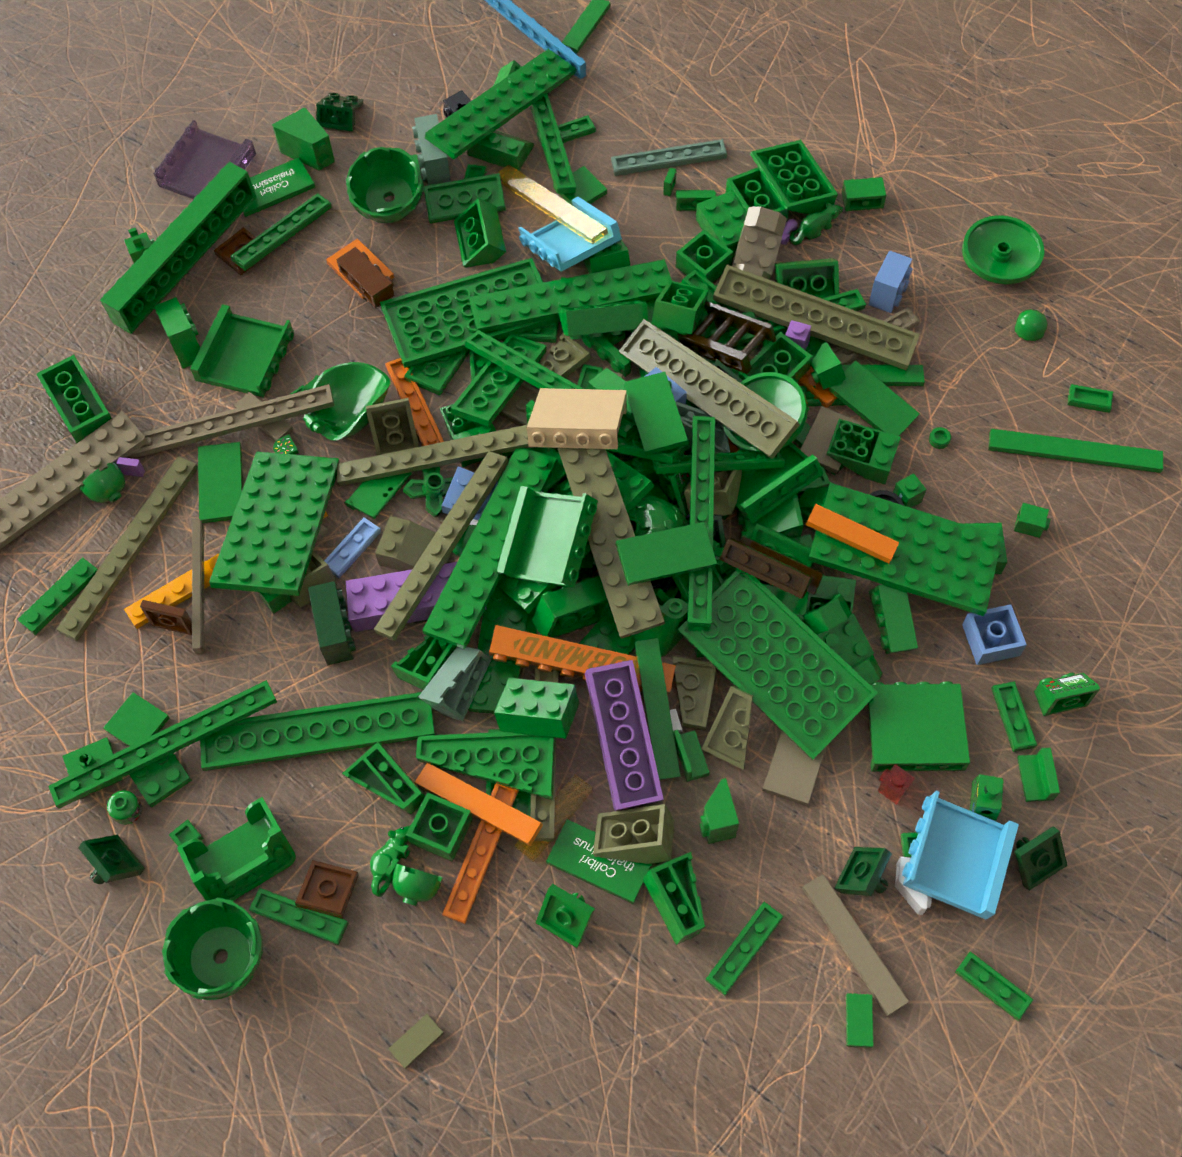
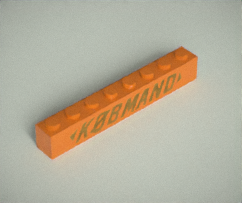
(559, 654)

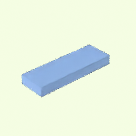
(352, 547)

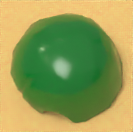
(1031, 325)

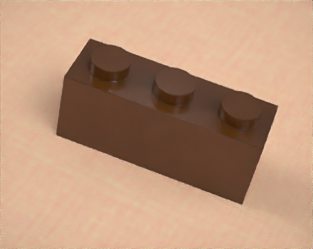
(365, 276)

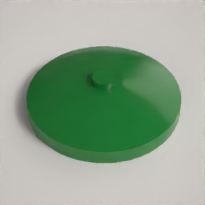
(1003, 249)
(780, 392)

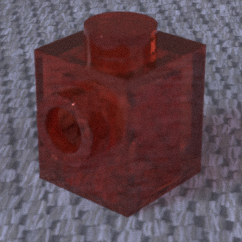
(895, 783)

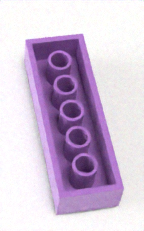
(372, 595)
(623, 735)

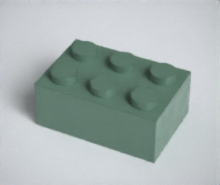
(431, 158)

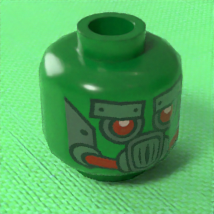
(124, 807)

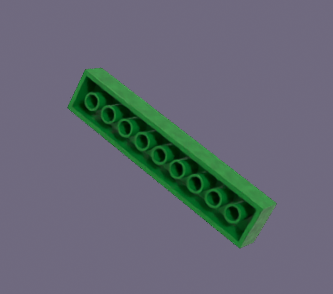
(178, 248)

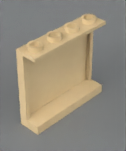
(576, 418)

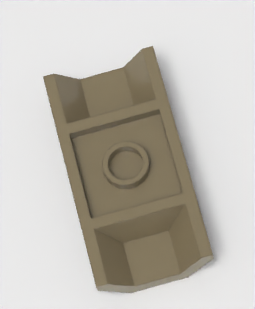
(759, 241)

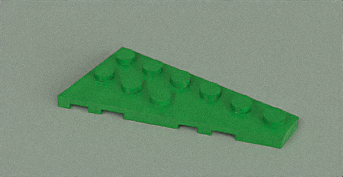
(497, 757)

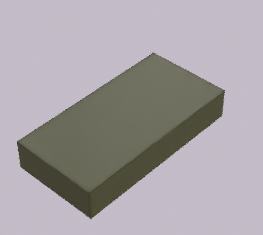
(416, 1041)

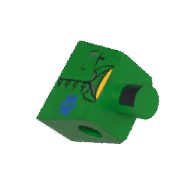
(987, 795)

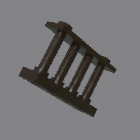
(725, 353)
(771, 566)

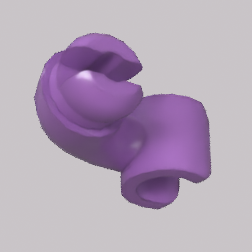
(790, 225)

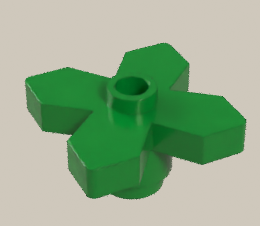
(432, 487)

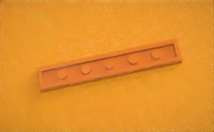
(424, 423)
(481, 804)
(476, 862)

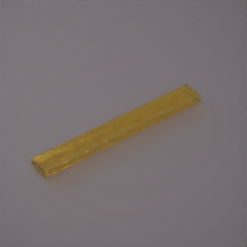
(552, 204)

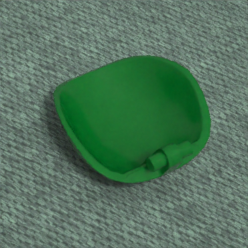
(352, 388)

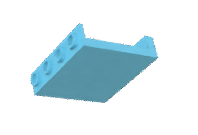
(563, 246)
(959, 857)

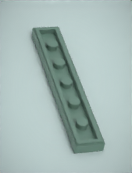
(668, 157)

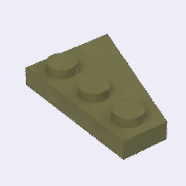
(566, 357)
(694, 690)
(731, 728)

